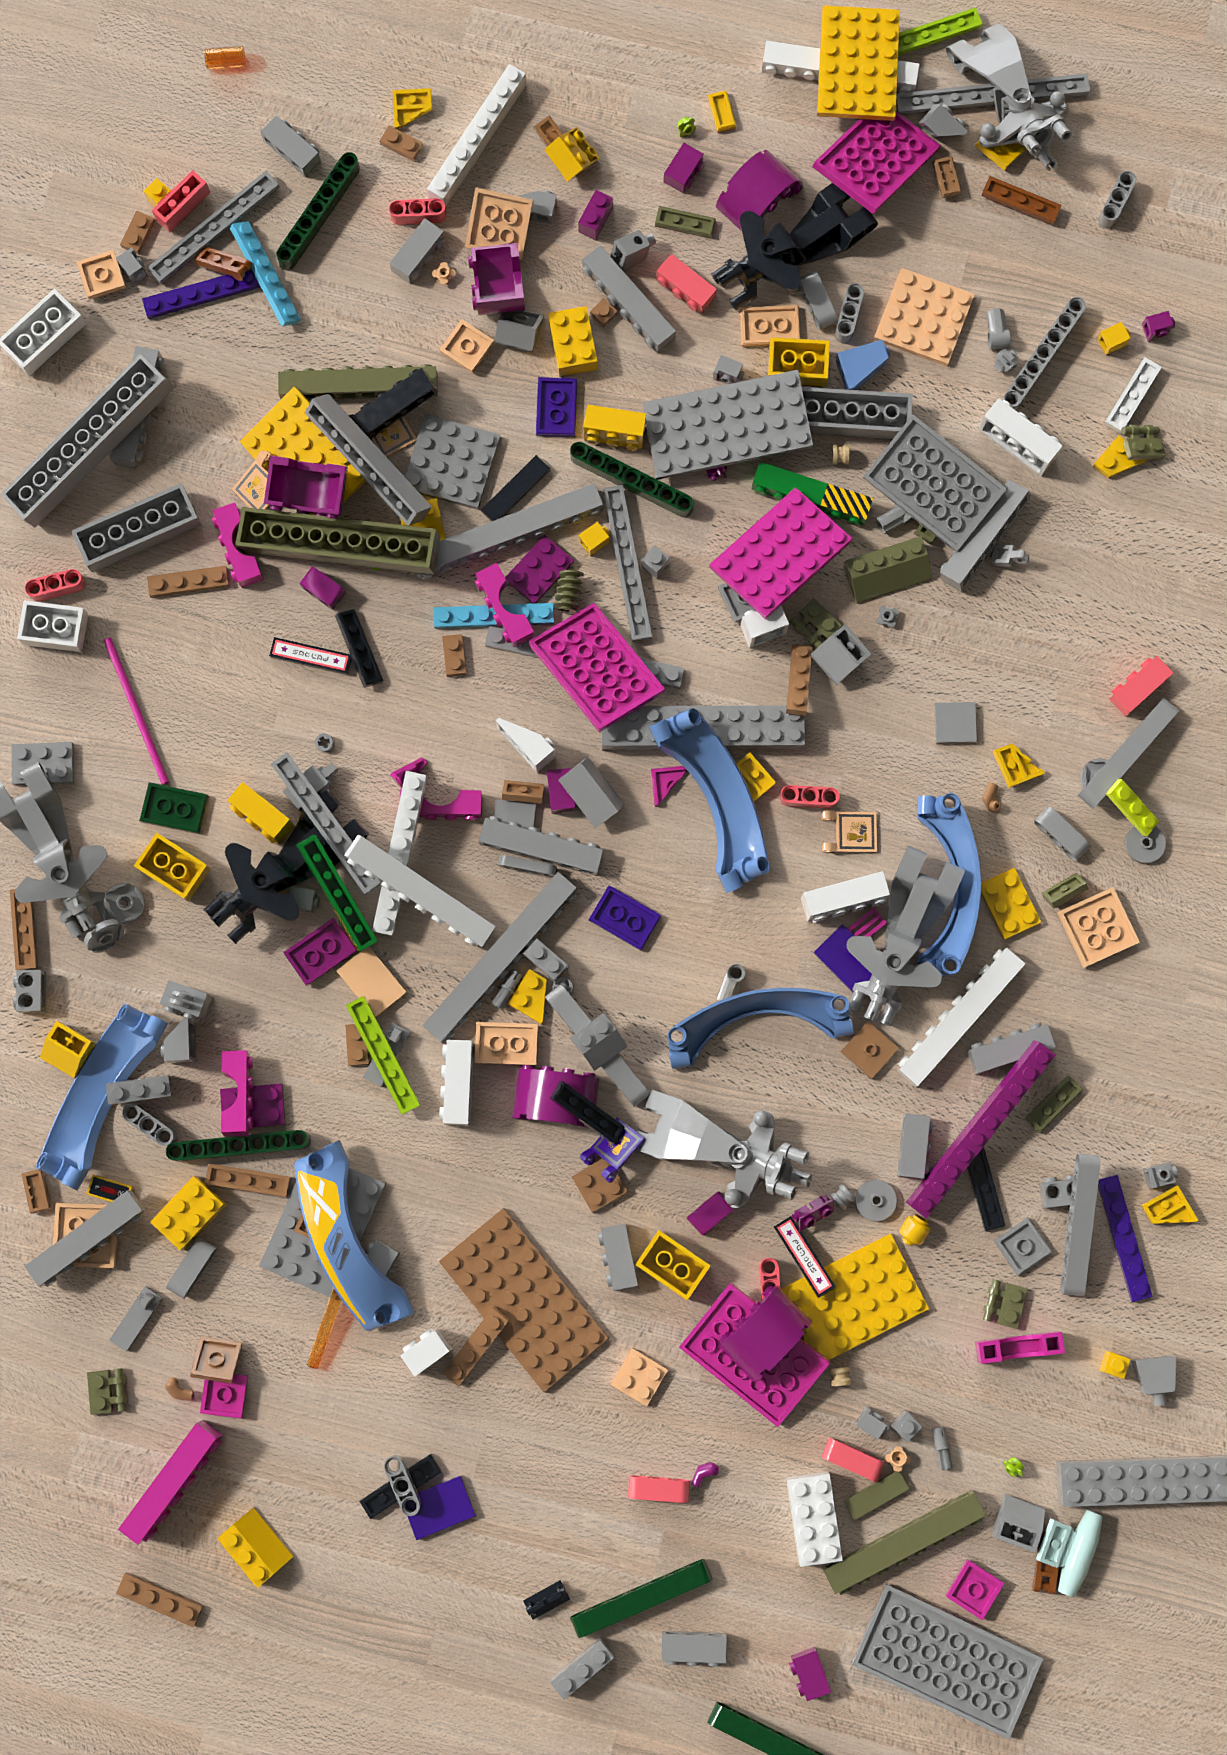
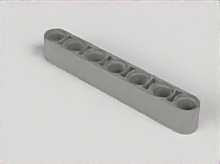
(1049, 348)
(1128, 752)
(615, 1067)
(1080, 1224)

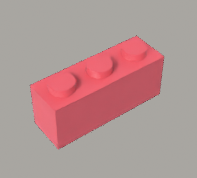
(181, 201)
(685, 284)
(1140, 685)

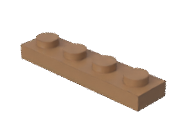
(188, 581)
(799, 680)
(23, 934)
(247, 1180)
(476, 1346)
(159, 1599)

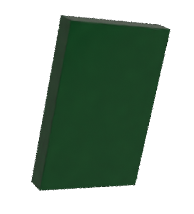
(173, 808)

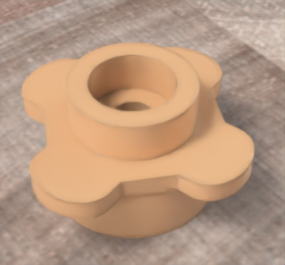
(444, 279)
(897, 1452)

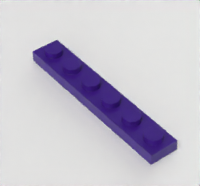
(198, 294)
(1124, 1238)

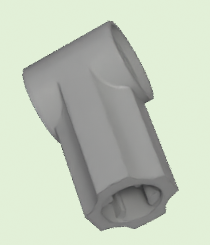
(998, 334)
(893, 519)
(730, 985)

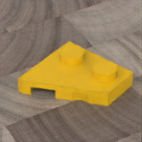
(755, 776)
(530, 996)
(1169, 1208)

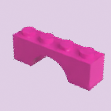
(245, 567)
(516, 627)
(466, 805)
(237, 1119)
(1019, 1346)

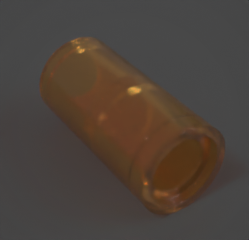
(225, 57)

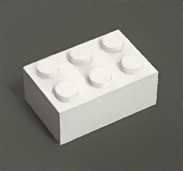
(52, 626)

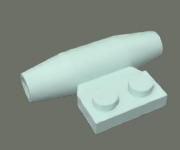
(1071, 1550)

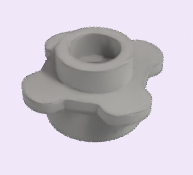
(882, 620)

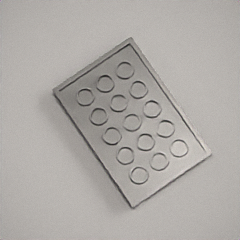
(934, 483)
(289, 1251)

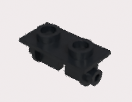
(546, 1600)

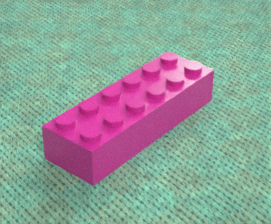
(170, 1482)

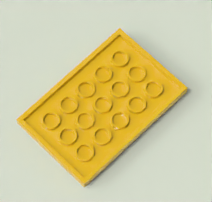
(858, 63)
(291, 434)
(869, 1298)

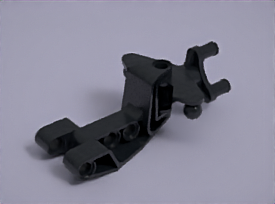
(776, 257)
(274, 873)

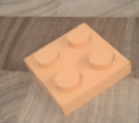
(101, 274)
(467, 346)
(639, 1377)

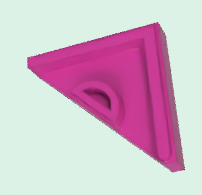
(415, 766)
(664, 780)

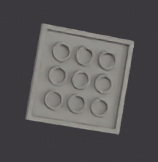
(452, 461)

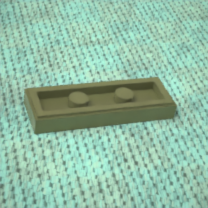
(685, 222)
(1053, 1104)
(876, 1495)

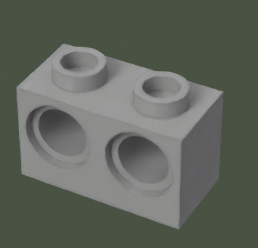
(36, 991)
(1063, 1196)

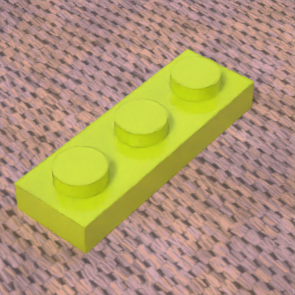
(1132, 807)

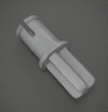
(507, 989)
(942, 1448)

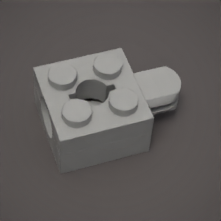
(189, 1001)

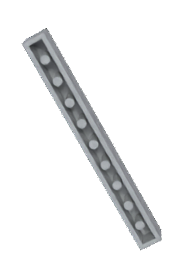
(516, 528)
(500, 957)

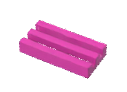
(877, 917)

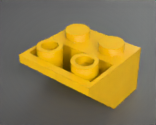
(572, 153)
(66, 1049)

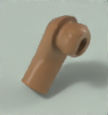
(989, 799)
(176, 1392)

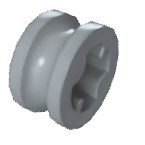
(327, 737)

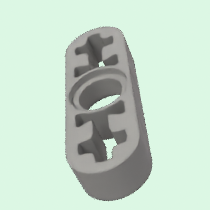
(527, 865)

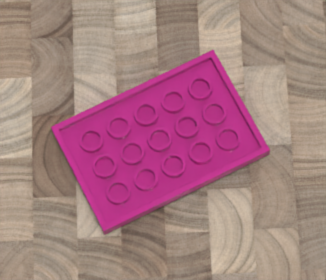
(876, 159)
(780, 553)
(596, 667)
(780, 1387)

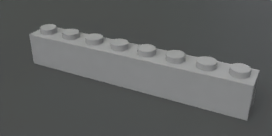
(368, 459)

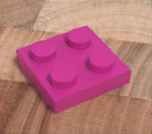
(224, 1398)
(974, 1589)

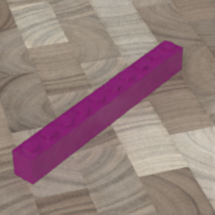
(980, 1128)

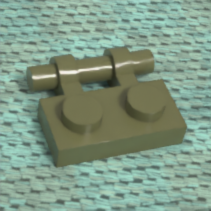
(1143, 448)
(820, 619)
(1011, 1304)
(100, 1391)

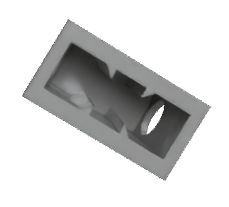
(631, 249)
(1156, 1377)

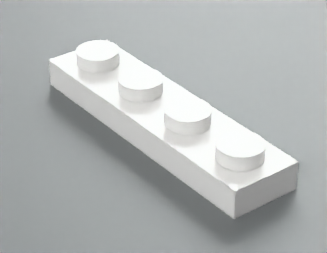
(1132, 395)

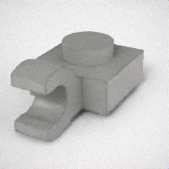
(1005, 555)

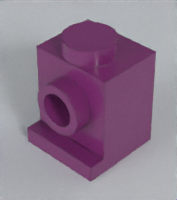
(1158, 325)

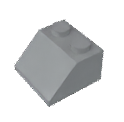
(519, 329)
(598, 1041)
(181, 1043)

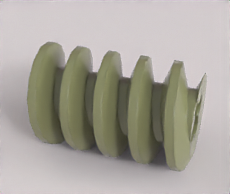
(566, 591)

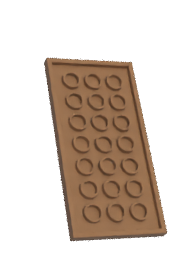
(547, 1323)

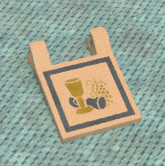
(394, 438)
(253, 483)
(853, 832)

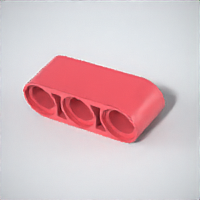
(409, 206)
(46, 582)
(818, 792)
(768, 1277)
(853, 1459)
(659, 1489)

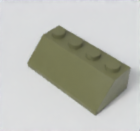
(888, 569)

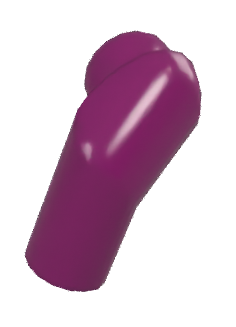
(704, 1471)

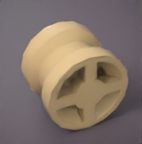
(840, 454)
(840, 1376)

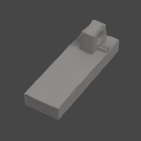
(396, 1037)
(136, 1318)

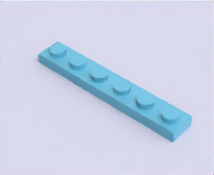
(265, 273)
(483, 617)

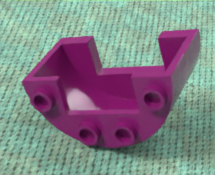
(757, 187)
(497, 279)
(305, 487)
(536, 1087)
(765, 1334)

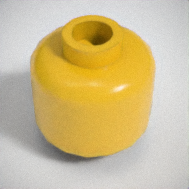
(915, 1230)

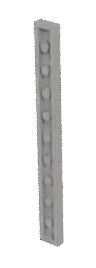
(983, 94)
(666, 674)

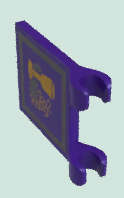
(614, 1154)

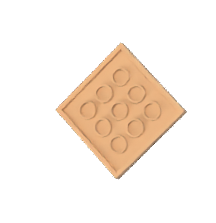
(924, 317)

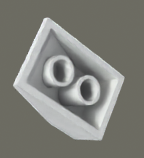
(529, 744)

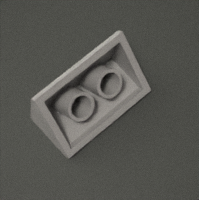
(591, 792)

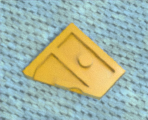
(410, 105)
(1002, 155)
(1115, 459)
(1015, 766)

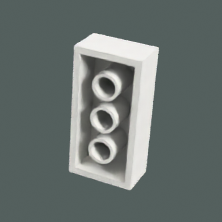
(41, 332)
(1020, 436)
(845, 896)
(458, 1082)
(814, 1519)

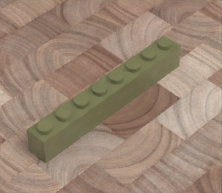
(347, 382)
(903, 1542)

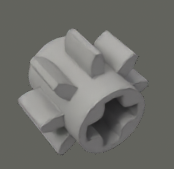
(1005, 360)

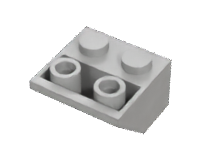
(941, 123)
(841, 654)
(1019, 1523)

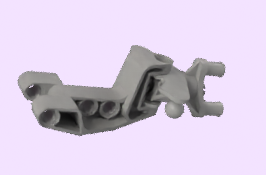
(1016, 112)
(41, 825)
(913, 909)
(689, 1135)

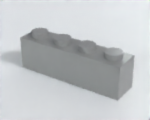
(1009, 1049)

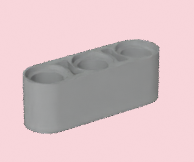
(1119, 191)
(817, 301)
(853, 305)
(1062, 834)
(140, 1120)
(191, 1267)
(402, 1474)

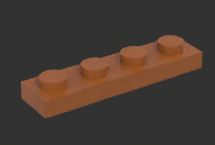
(1021, 200)

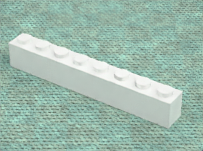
(804, 62)
(477, 135)
(401, 848)
(419, 890)
(960, 1017)

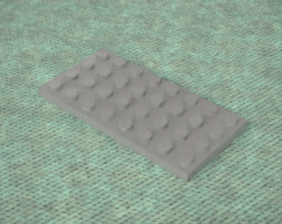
(727, 424)
(947, 1661)

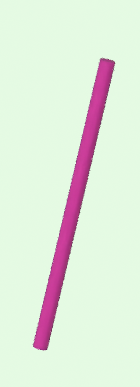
(136, 711)

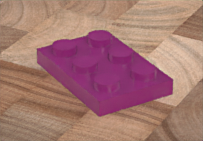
(539, 569)
(320, 951)
(267, 1104)

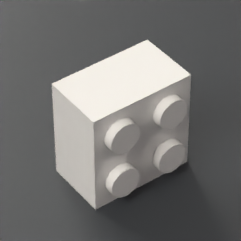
(759, 630)
(425, 1352)

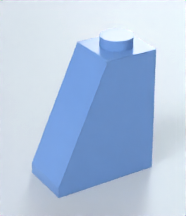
(861, 363)

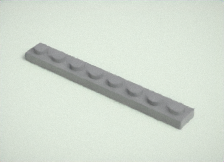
(213, 227)
(627, 563)
(321, 817)

